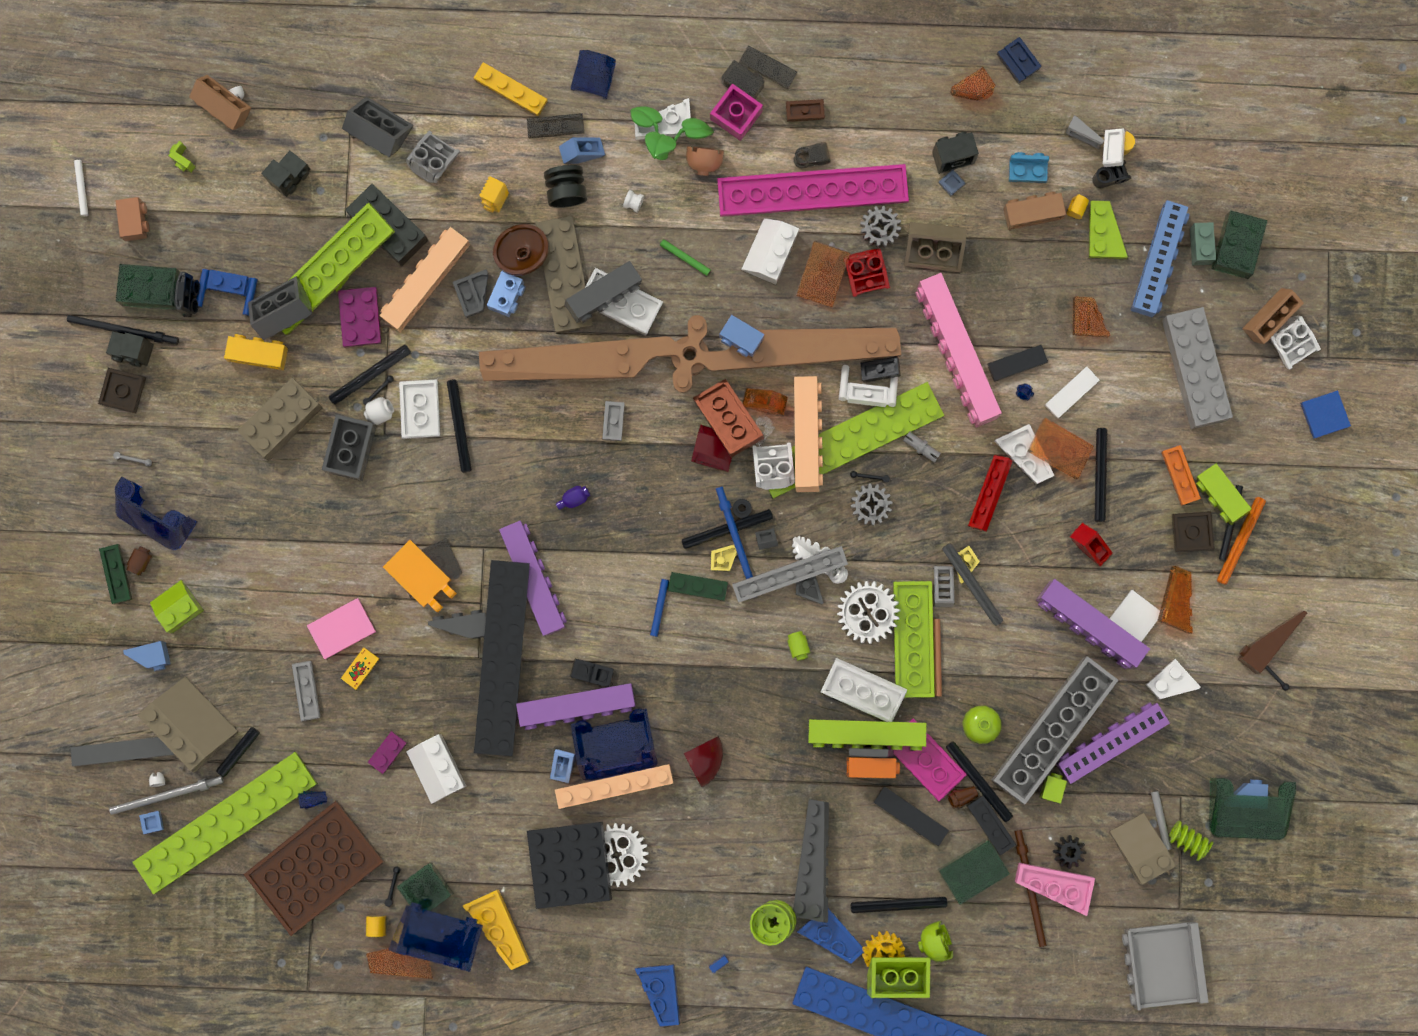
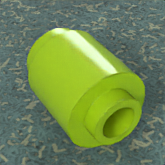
(798, 646)

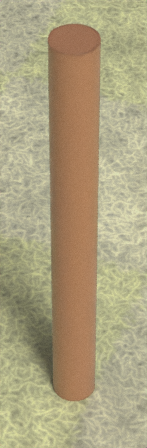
(937, 657)

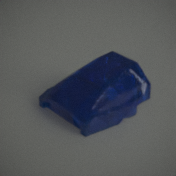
(593, 73)

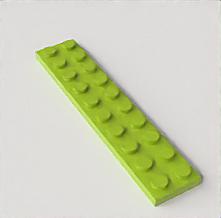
(873, 430)
(224, 823)

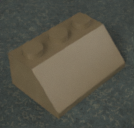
(935, 247)

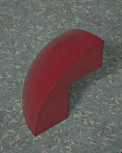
(706, 760)

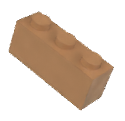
(220, 102)
(1034, 210)
(1273, 315)

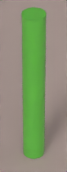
(685, 257)

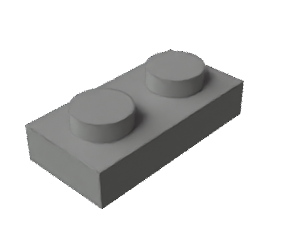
(613, 421)

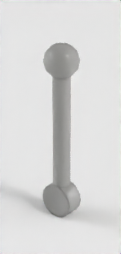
(117, 455)

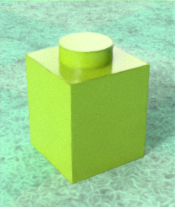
(1053, 788)

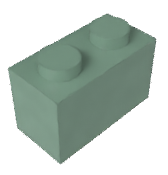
(1202, 243)

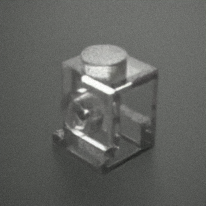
(767, 424)

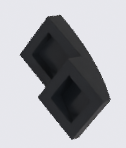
(591, 672)

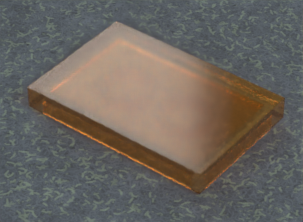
(823, 274)
(1060, 448)

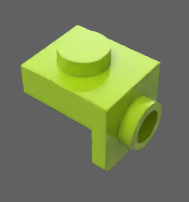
(181, 162)

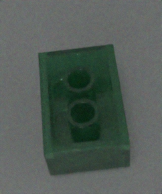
(1239, 244)
(146, 286)
(973, 871)

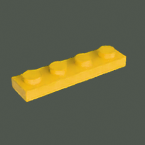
(510, 89)

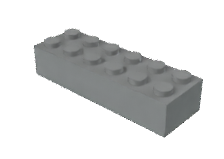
(1197, 368)

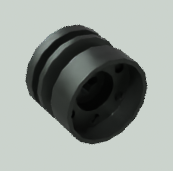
(565, 186)

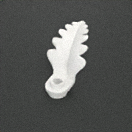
(805, 549)

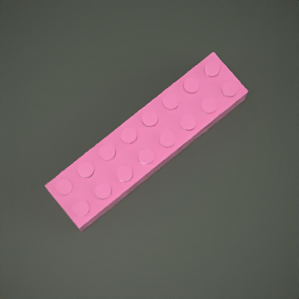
(958, 350)

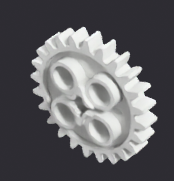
(882, 602)
(633, 849)

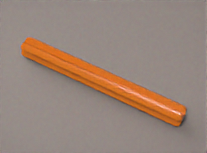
(1241, 540)

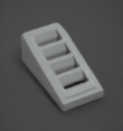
(1082, 132)
(943, 602)

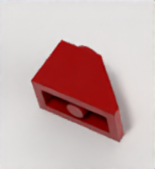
(1091, 544)

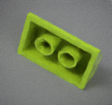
(899, 977)

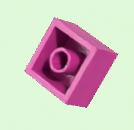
(736, 112)

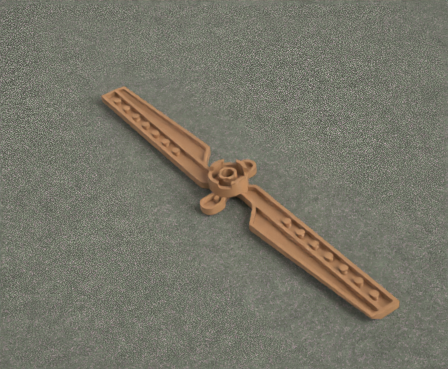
(629, 357)

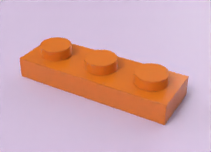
(1181, 475)

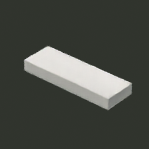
(1071, 392)

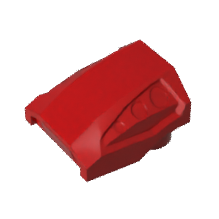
(867, 272)

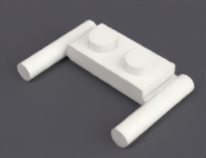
(867, 394)

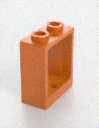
(872, 767)

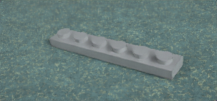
(790, 574)

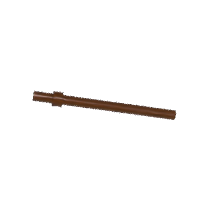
(1022, 850)

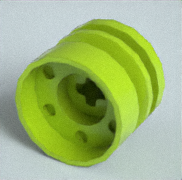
(762, 923)

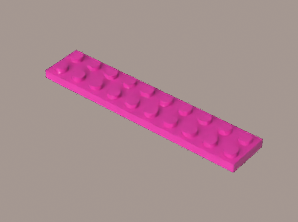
(812, 190)

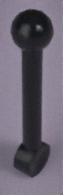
(389, 379)
(885, 478)
(1285, 686)
(388, 902)

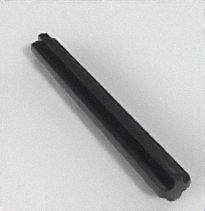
(369, 374)
(459, 427)
(1100, 475)
(724, 530)
(979, 781)
(900, 904)

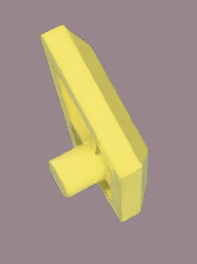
(723, 558)
(969, 559)

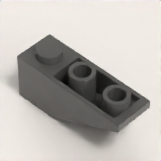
(468, 626)

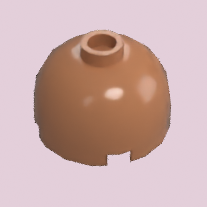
(704, 159)

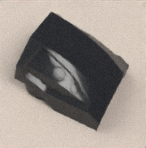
(183, 294)

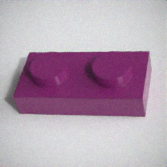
(387, 752)

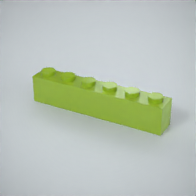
(867, 733)

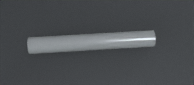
(1161, 819)

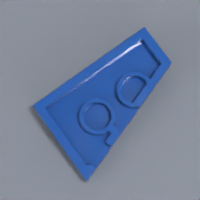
(833, 937)
(661, 989)

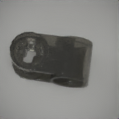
(815, 155)

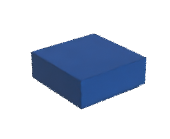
(719, 963)

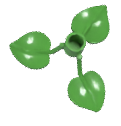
(659, 144)

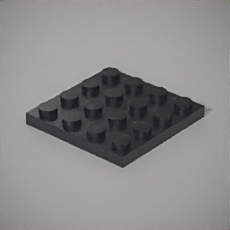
(569, 865)

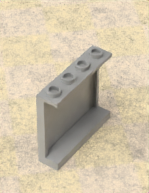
(1165, 965)

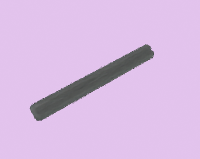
(972, 584)

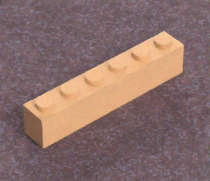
(425, 279)
(807, 434)
(614, 786)

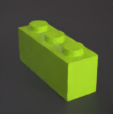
(1222, 494)

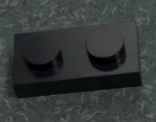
(880, 369)

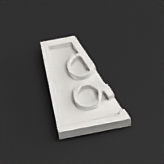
(671, 121)
(1016, 447)

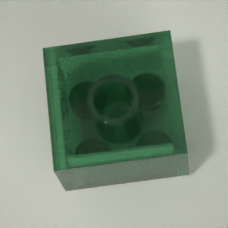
(426, 888)

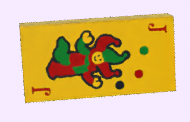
(360, 668)

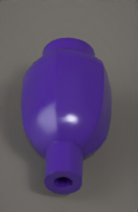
(574, 497)

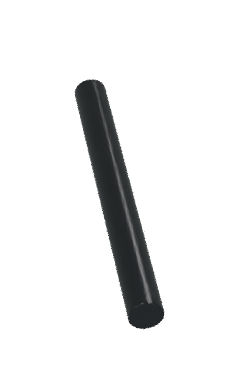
(1228, 534)

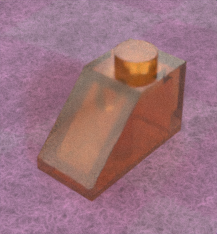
(975, 86)
(765, 401)

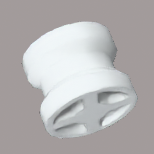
(633, 201)

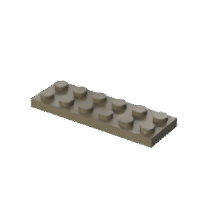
(563, 271)

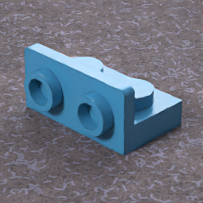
(1028, 168)

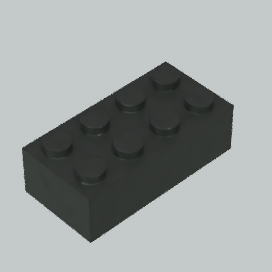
(407, 236)

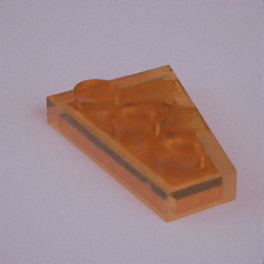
(1176, 602)
(391, 963)

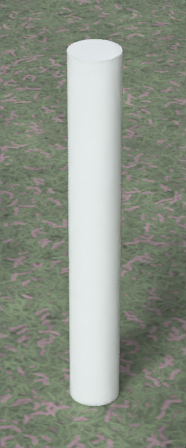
(81, 187)

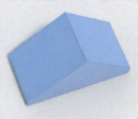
(562, 765)

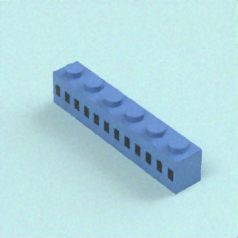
(1159, 259)

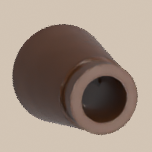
(961, 797)

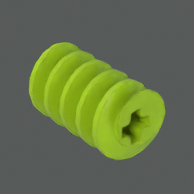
(1190, 840)

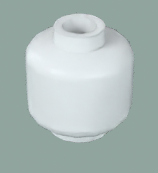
(378, 410)

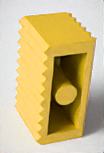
(493, 195)

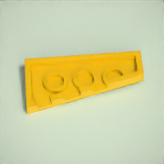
(499, 928)

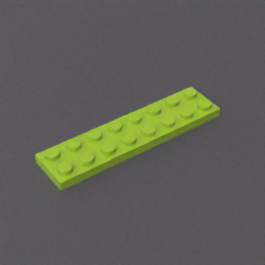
(342, 256)

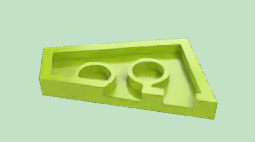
(1104, 233)

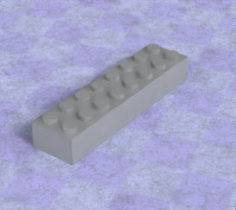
(1054, 730)

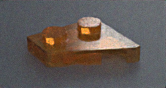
(1087, 318)

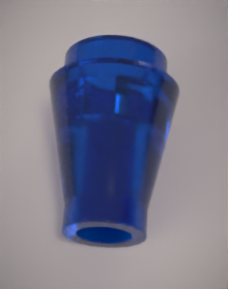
(311, 799)

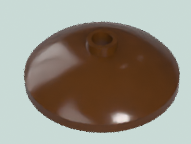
(517, 242)

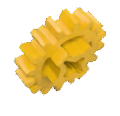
(889, 944)

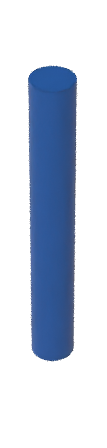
(659, 607)

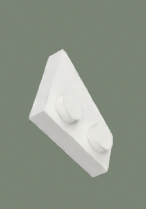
(1172, 681)

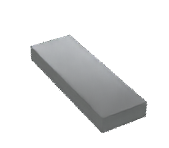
(306, 691)

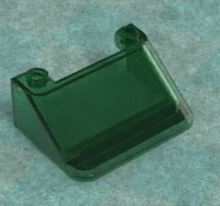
(1249, 815)

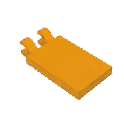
(419, 575)

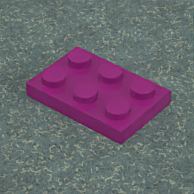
(359, 317)

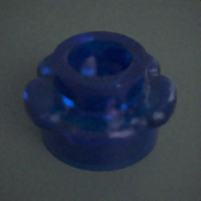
(1024, 392)

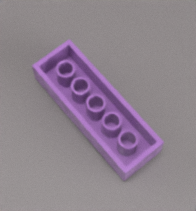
(1092, 624)

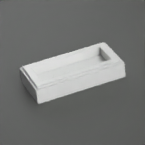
(1113, 147)

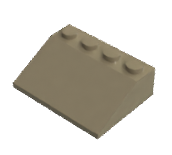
(188, 724)

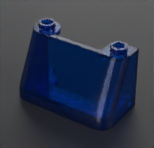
(169, 531)
(614, 746)
(436, 937)

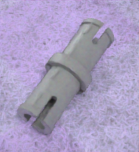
(921, 446)

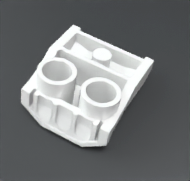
(1294, 341)
(773, 466)

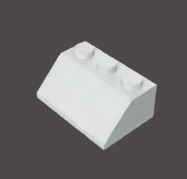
(770, 250)
(436, 768)

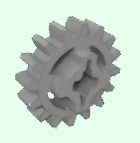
(879, 219)
(883, 503)

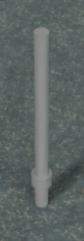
(201, 785)

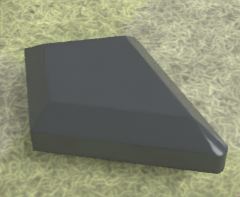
(809, 589)

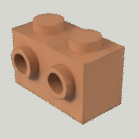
(132, 219)

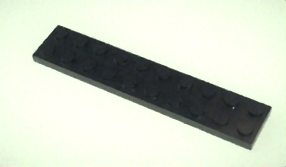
(501, 658)

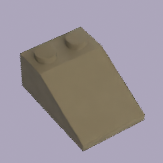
(1142, 849)

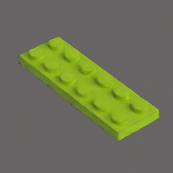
(914, 638)

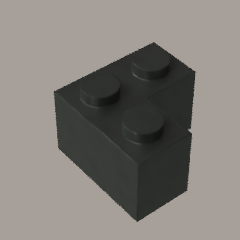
(287, 173)
(130, 348)

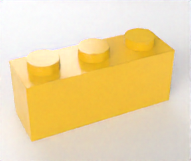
(256, 352)

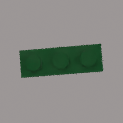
(115, 574)
(698, 586)

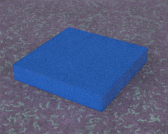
(1325, 414)

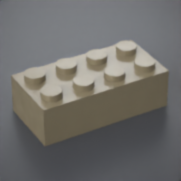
(279, 419)

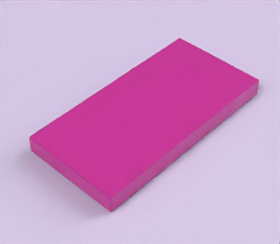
(931, 767)

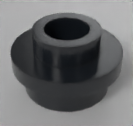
(742, 502)

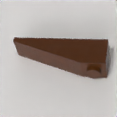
(1261, 651)

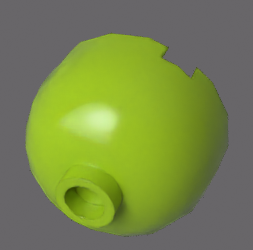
(982, 724)
(936, 942)

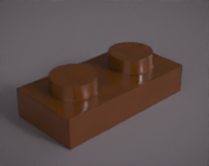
(805, 110)

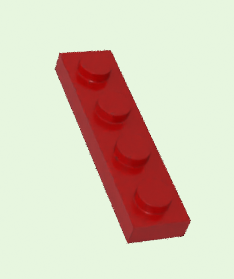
(990, 493)

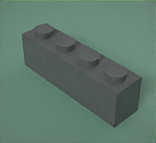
(603, 292)

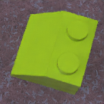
(175, 607)

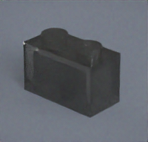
(743, 78)

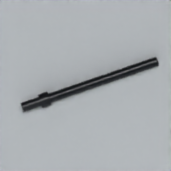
(158, 337)

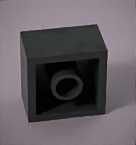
(955, 152)

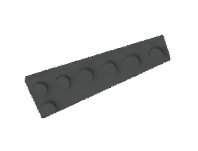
(811, 883)

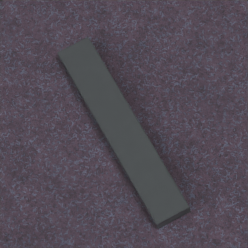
(118, 751)

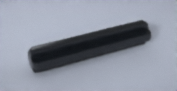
(237, 752)

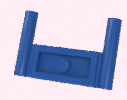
(227, 283)

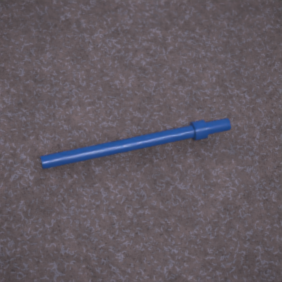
(725, 507)

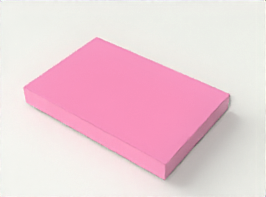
(341, 628)

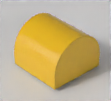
(1129, 142)
(1077, 206)
(375, 926)

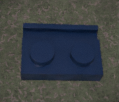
(1019, 60)

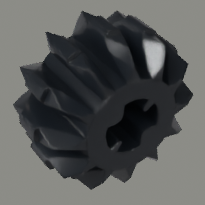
(1063, 849)

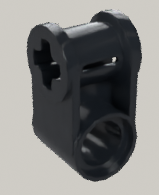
(1113, 175)

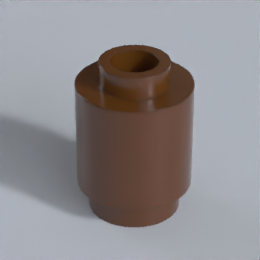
(139, 560)

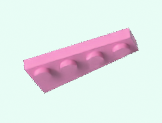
(1060, 886)

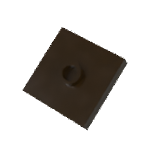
(122, 390)
(1193, 531)

